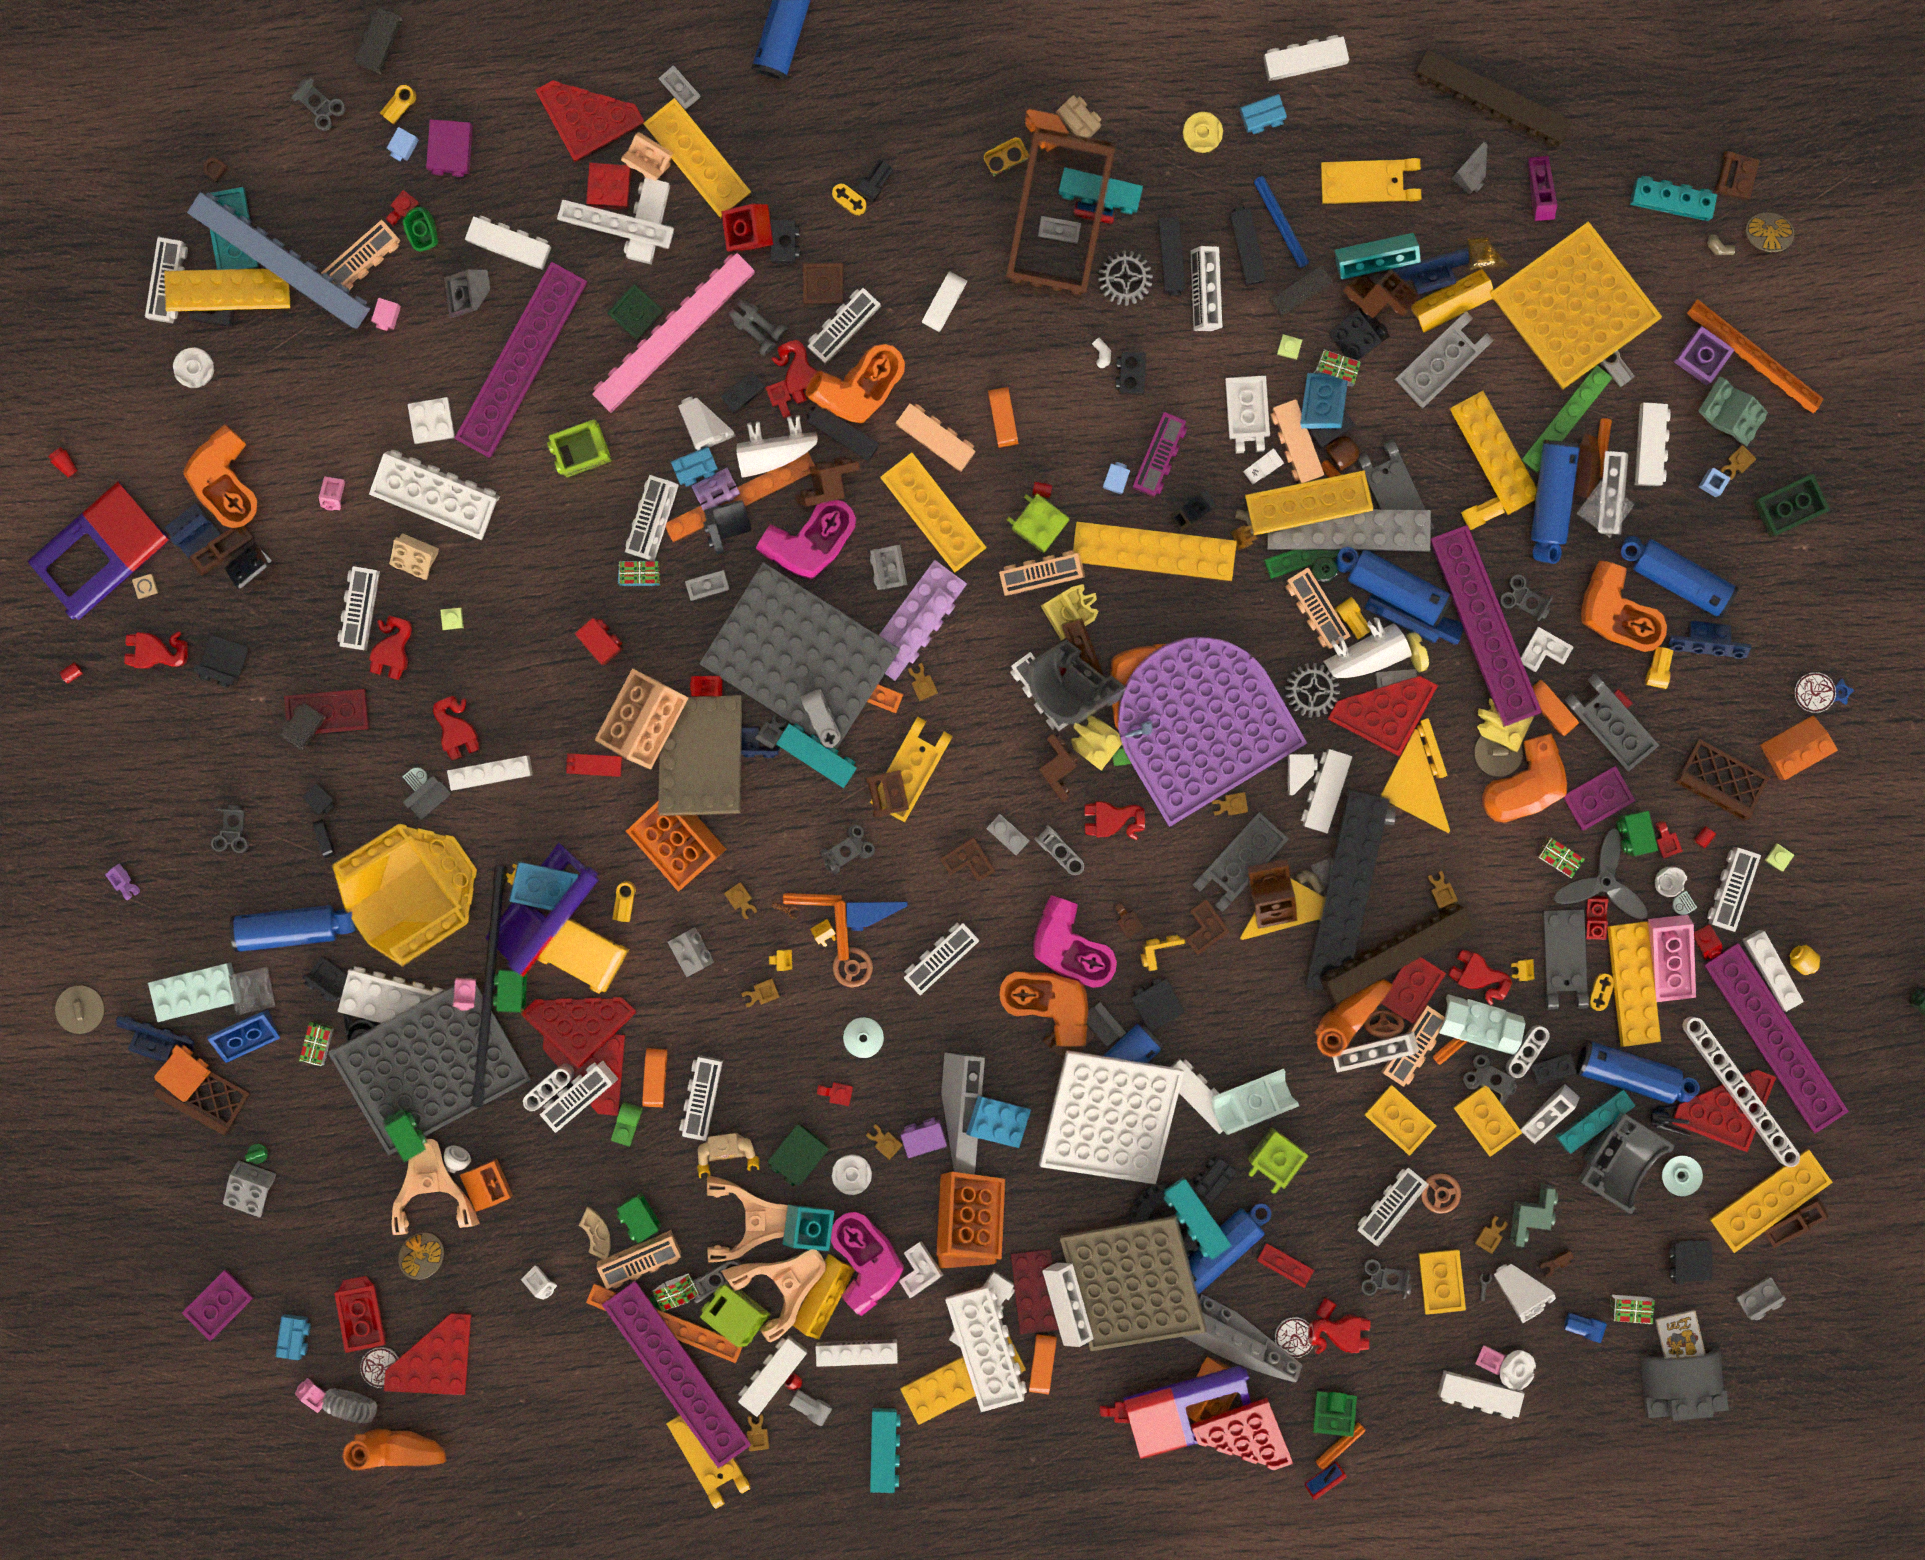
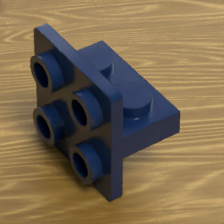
(192, 530)

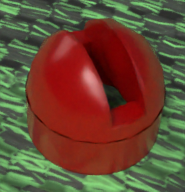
(793, 1382)

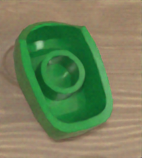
(420, 229)

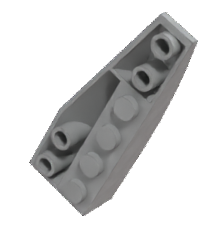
(960, 1088)
(1242, 1343)

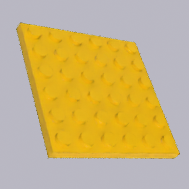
(1575, 305)

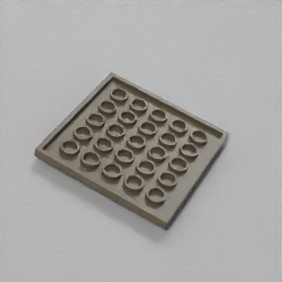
(1135, 1283)

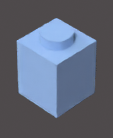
(402, 144)
(1116, 478)
(1714, 482)

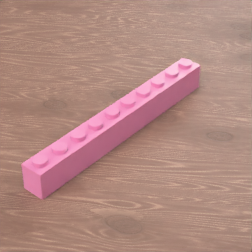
(673, 332)

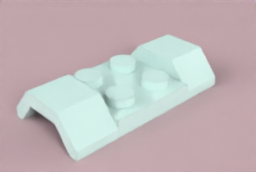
(1483, 1025)
(1253, 1102)

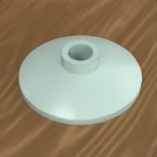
(871, 1030)
(1692, 1175)

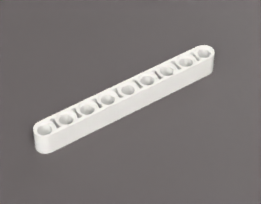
(1748, 1098)

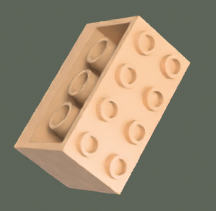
(641, 719)

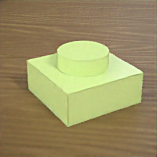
(1289, 347)
(452, 618)
(1779, 857)

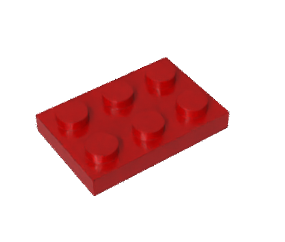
(1413, 989)

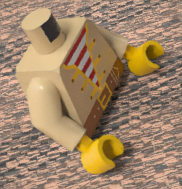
(725, 1148)

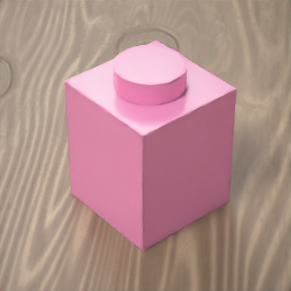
(385, 314)

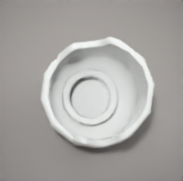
(1670, 881)

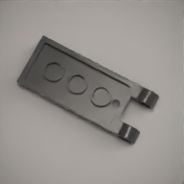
(1396, 487)
(1614, 725)
(1252, 846)
(1565, 956)

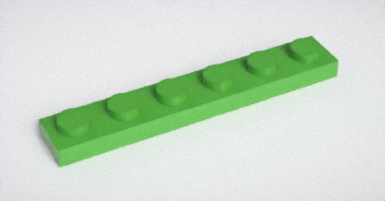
(1568, 415)

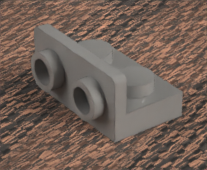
(1760, 1299)

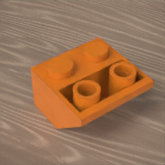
(1045, 121)
(486, 1185)

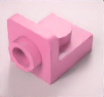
(331, 493)
(464, 993)
(1490, 1360)
(310, 1395)

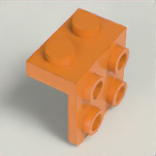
(182, 1073)

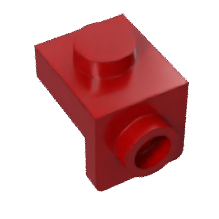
(706, 686)
(1708, 942)

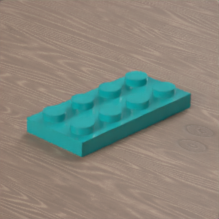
(226, 254)

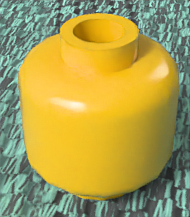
(1805, 959)

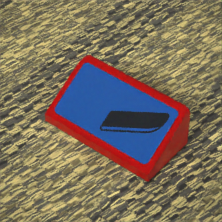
(1088, 212)
(1325, 1480)

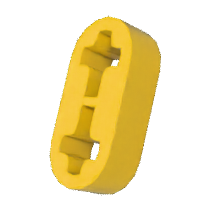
(846, 202)
(1596, 990)

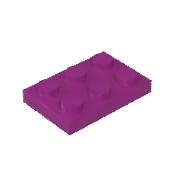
(1598, 798)
(217, 1305)

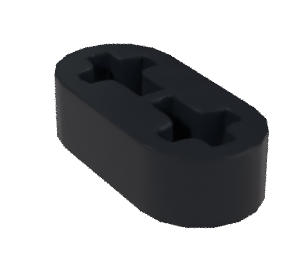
(324, 838)

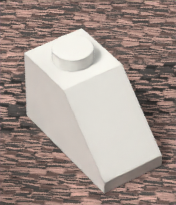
(1300, 770)

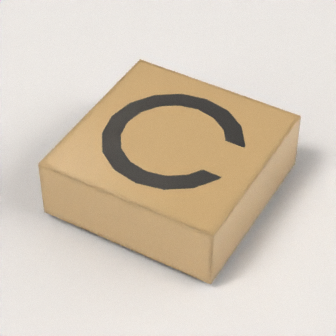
(145, 586)

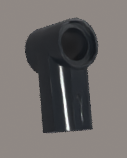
(872, 184)

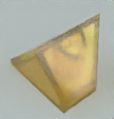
(1484, 255)

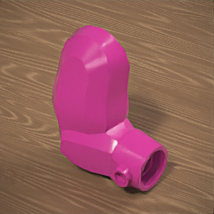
(816, 542)
(1069, 952)
(870, 1256)

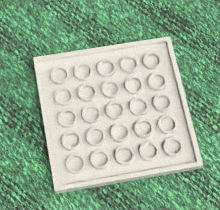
(1111, 1117)

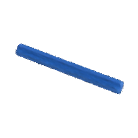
(1281, 222)

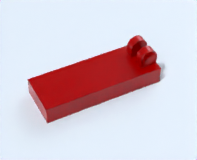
(594, 765)
(1285, 1265)

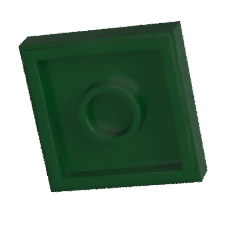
(635, 312)

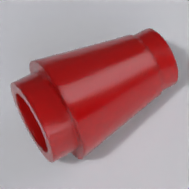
(62, 461)

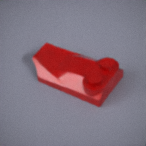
(359, 1315)

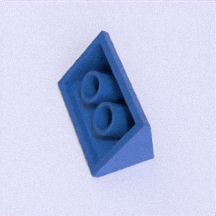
(245, 1036)

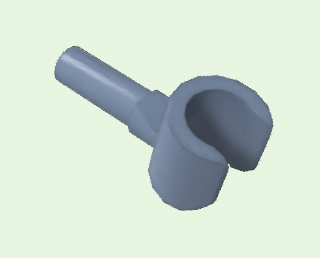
(1146, 729)

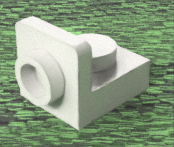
(538, 1283)

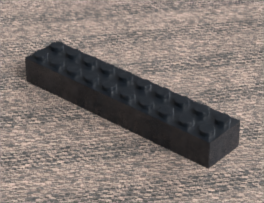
(1347, 883)

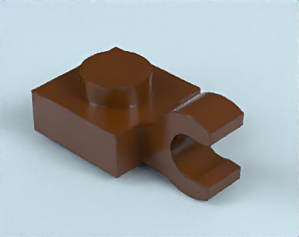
(1129, 921)
(1559, 1260)

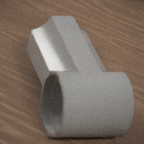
(1618, 370)
(816, 1410)

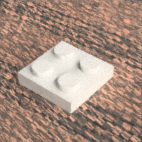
(431, 420)

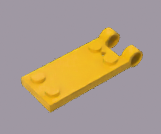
(1367, 181)
(914, 765)
(704, 1466)

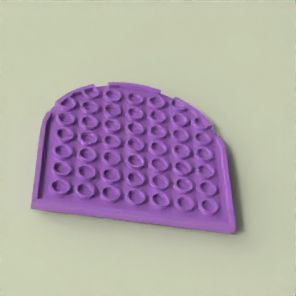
(1210, 721)

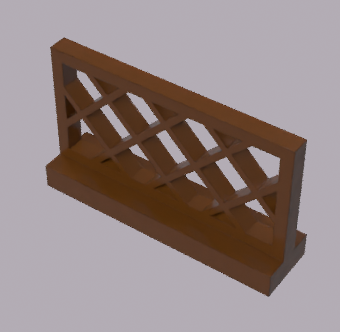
(1718, 796)
(201, 1115)

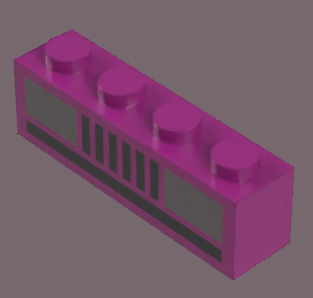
(1159, 454)

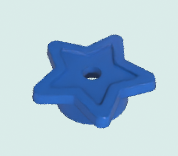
(1846, 691)

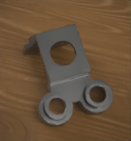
(324, 109)
(1521, 594)
(230, 834)
(834, 859)
(1483, 1075)
(1378, 1279)

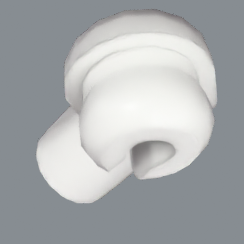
(1104, 353)

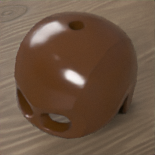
(1343, 451)

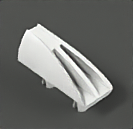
(768, 454)
(1371, 654)

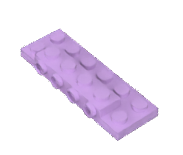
(921, 614)

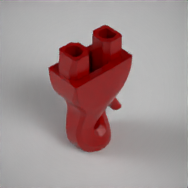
(799, 371)
(391, 649)
(152, 651)
(454, 729)
(1111, 819)
(1478, 974)
(1343, 1333)

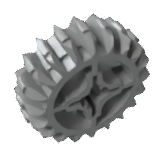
(1134, 277)
(1313, 680)
(349, 1405)

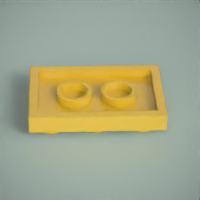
(1400, 1120)
(1487, 1120)
(1442, 1281)

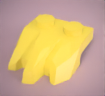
(1068, 607)
(1493, 730)
(1096, 741)

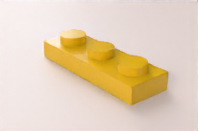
(1431, 748)

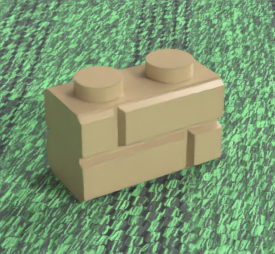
(1078, 118)

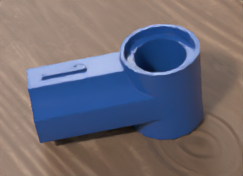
(1590, 1328)

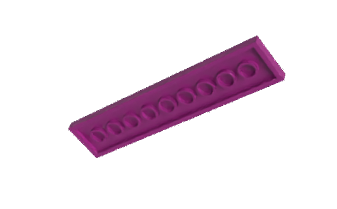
(520, 360)
(1485, 626)
(1776, 1038)
(676, 1374)

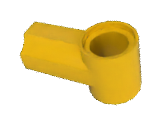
(397, 106)
(1479, 514)
(1350, 613)
(1659, 674)
(624, 903)

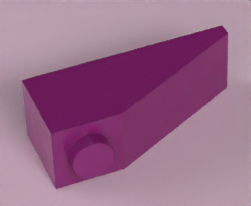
(1542, 188)

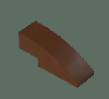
(1588, 467)
(220, 549)
(1797, 1222)

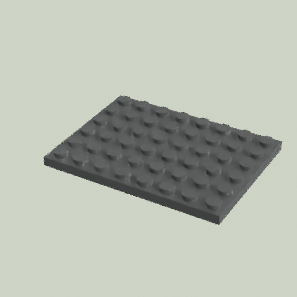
(793, 642)
(426, 1064)

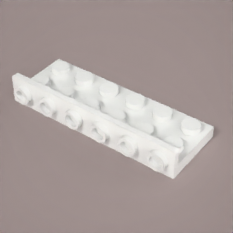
(434, 494)
(379, 997)
(986, 1348)

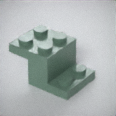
(1733, 411)
(1533, 1215)

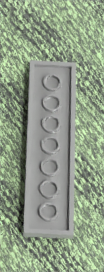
(1363, 531)

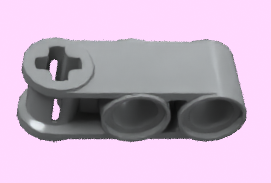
(821, 717)
(1052, 843)
(704, 1283)

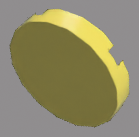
(1202, 132)
(1419, 654)

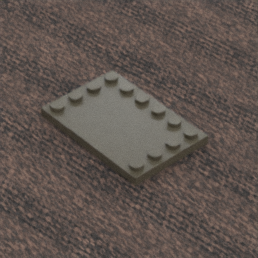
(703, 759)

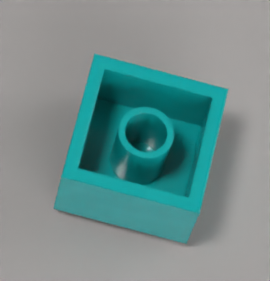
(808, 1227)

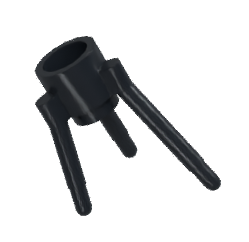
(1660, 1117)

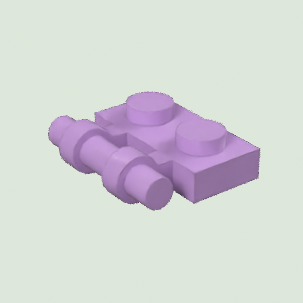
(714, 485)

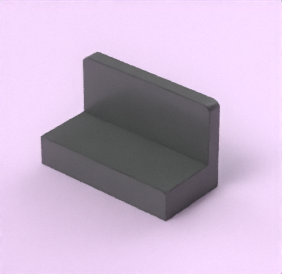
(427, 797)
(1104, 1024)

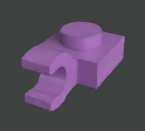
(120, 881)

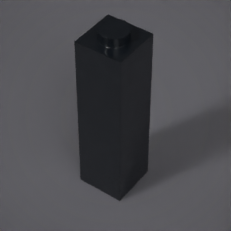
(1247, 246)
(1171, 256)
(842, 432)

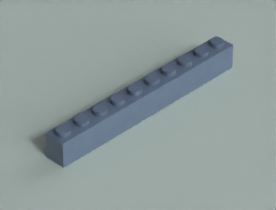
(279, 260)

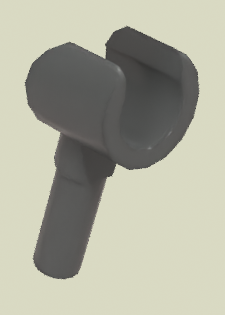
(1484, 1286)

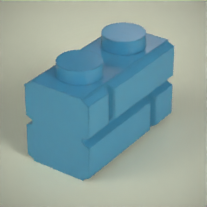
(1262, 114)
(695, 466)
(292, 1337)

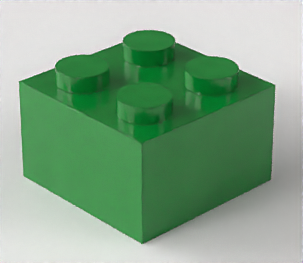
(1637, 833)
(511, 991)
(404, 1134)
(638, 1217)

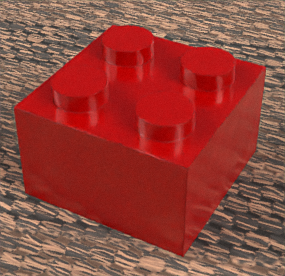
(609, 186)
(747, 227)
(599, 641)

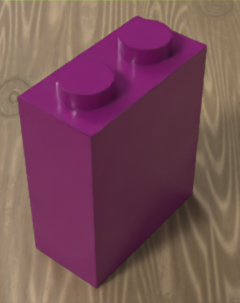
(449, 147)

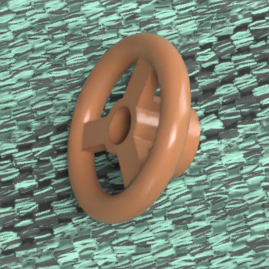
(847, 981)
(1383, 1027)
(1448, 1192)

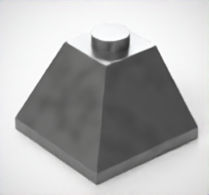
(1473, 171)
(466, 291)

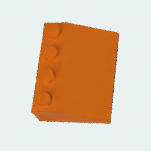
(676, 844)
(970, 1216)

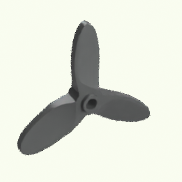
(1616, 892)

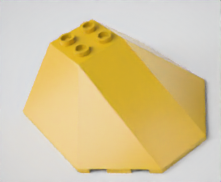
(407, 890)

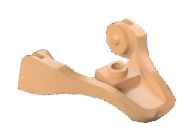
(425, 1175)
(762, 1219)
(792, 1277)

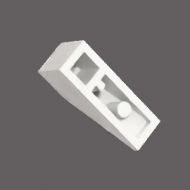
(1550, 1113)

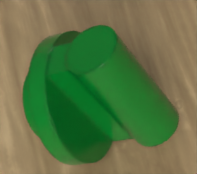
(257, 1154)

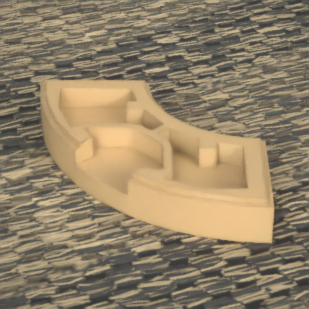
(598, 1233)

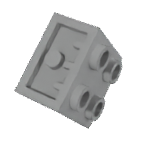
(248, 1188)

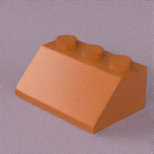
(1798, 748)
(1215, 1406)

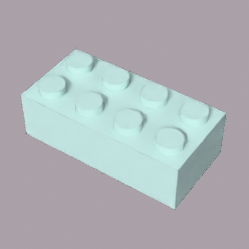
(192, 992)

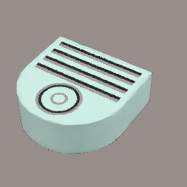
(416, 777)
(1683, 903)

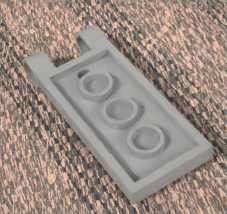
(1441, 362)

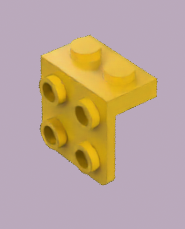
(1148, 958)

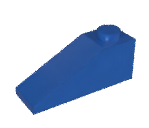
(867, 913)

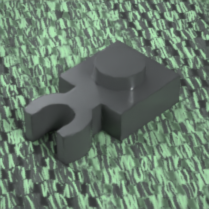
(771, 732)

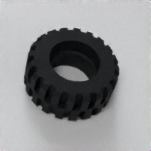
(1148, 1202)

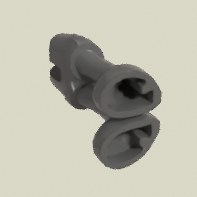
(752, 315)

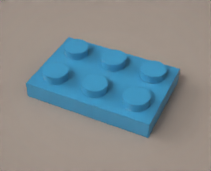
(1323, 401)
(540, 885)
(998, 1121)

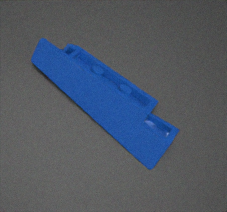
(1447, 629)

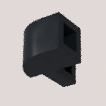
(1193, 510)

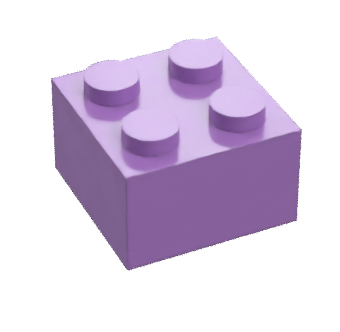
(1704, 355)
(923, 1137)

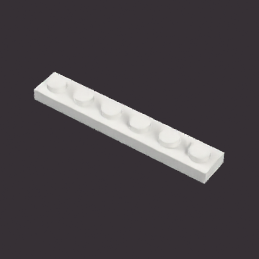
(615, 224)

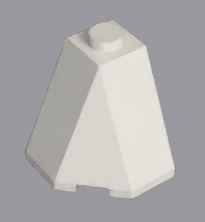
(703, 424)
(1523, 1291)

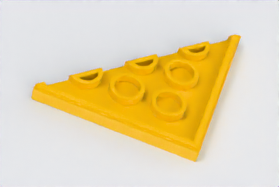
(1413, 786)
(1307, 906)

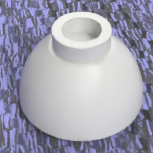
(456, 1158)

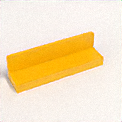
(1453, 300)
(823, 1298)

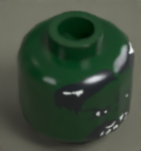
(1319, 575)

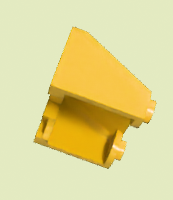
(585, 955)

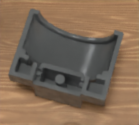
(1076, 693)
(1621, 1160)
(1683, 1386)

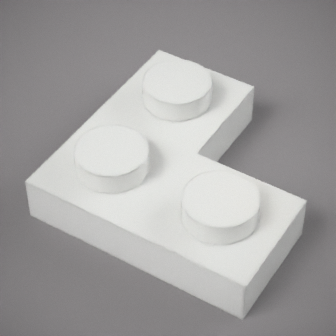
(1543, 645)
(924, 1271)

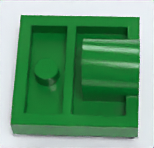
(1334, 1413)

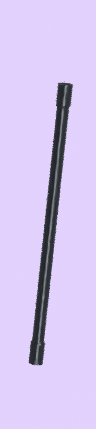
(478, 1089)

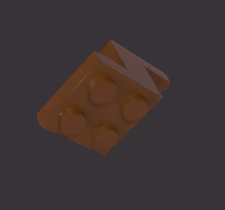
(1374, 297)
(827, 481)
(1058, 767)
(1272, 893)

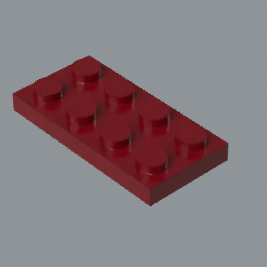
(343, 709)
(1031, 1291)

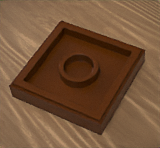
(823, 283)

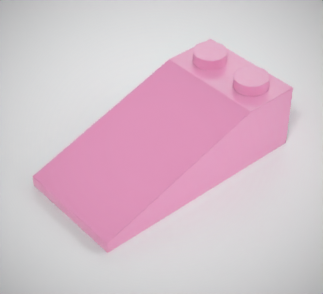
(1673, 957)

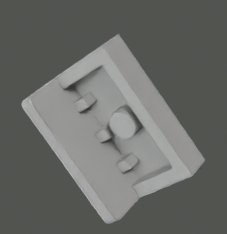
(888, 567)
(691, 952)

